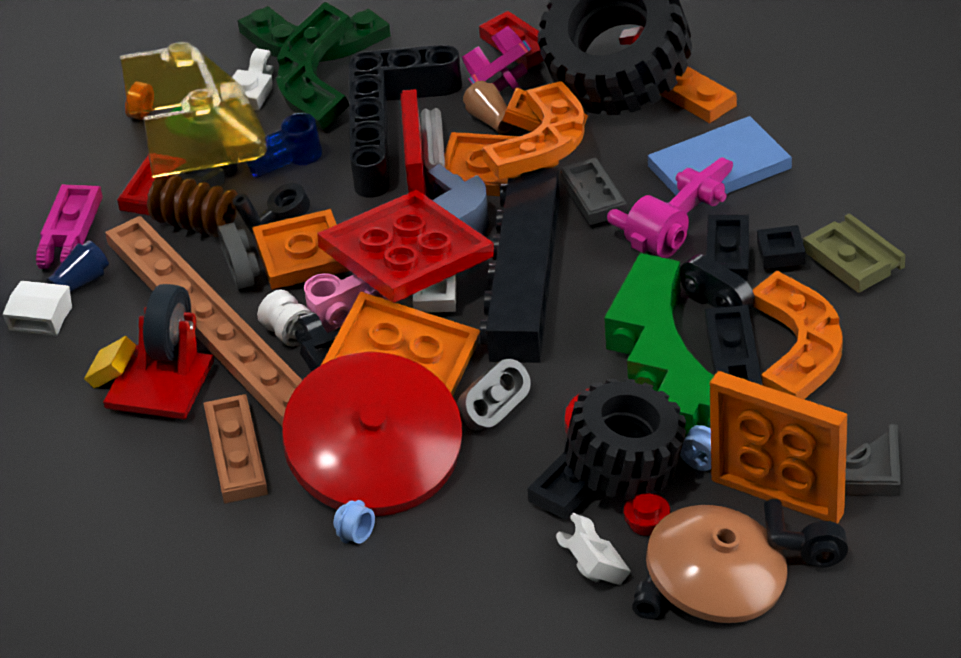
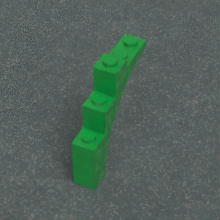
(644, 327)

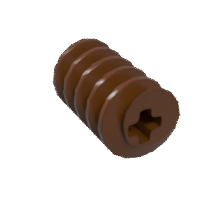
(191, 204)

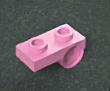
(334, 297)

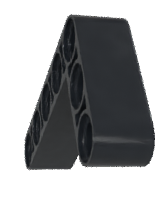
(380, 78)

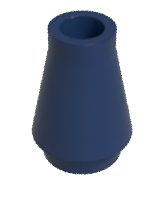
(80, 267)

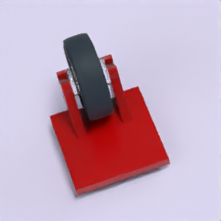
(165, 365)

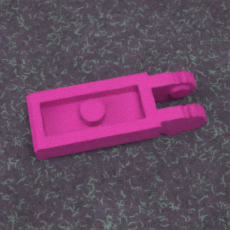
(68, 221)

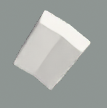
(37, 308)

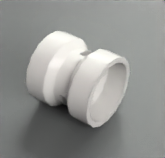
(280, 314)

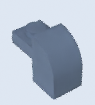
(462, 199)

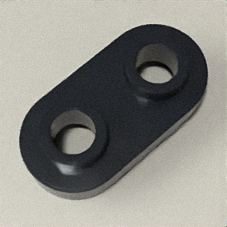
(715, 283)

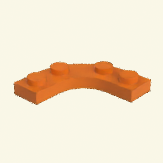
(544, 147)
(815, 327)

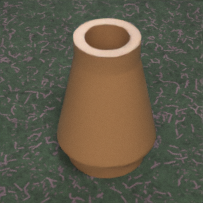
(487, 105)

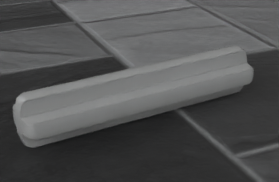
(432, 139)

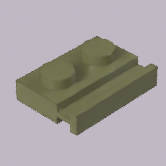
(854, 253)

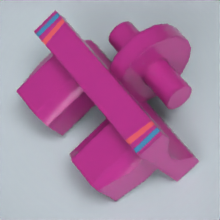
(511, 48)

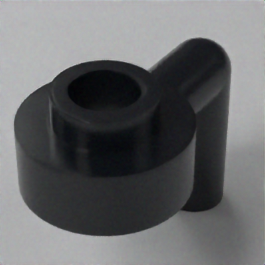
(283, 203)
(819, 543)

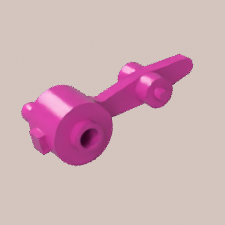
(664, 226)

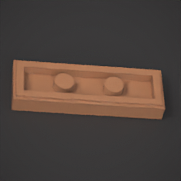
(235, 449)

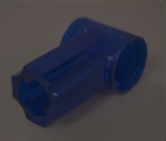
(294, 143)

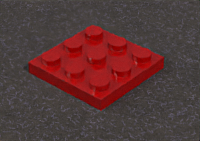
(405, 245)

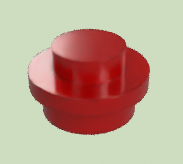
(645, 512)

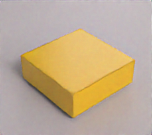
(110, 362)

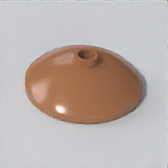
(716, 564)

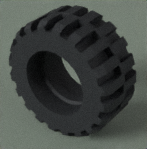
(622, 78)

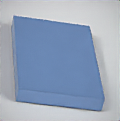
(743, 142)

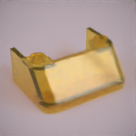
(215, 117)

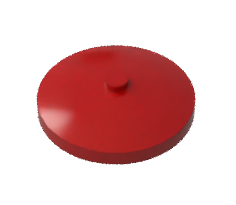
(372, 432)

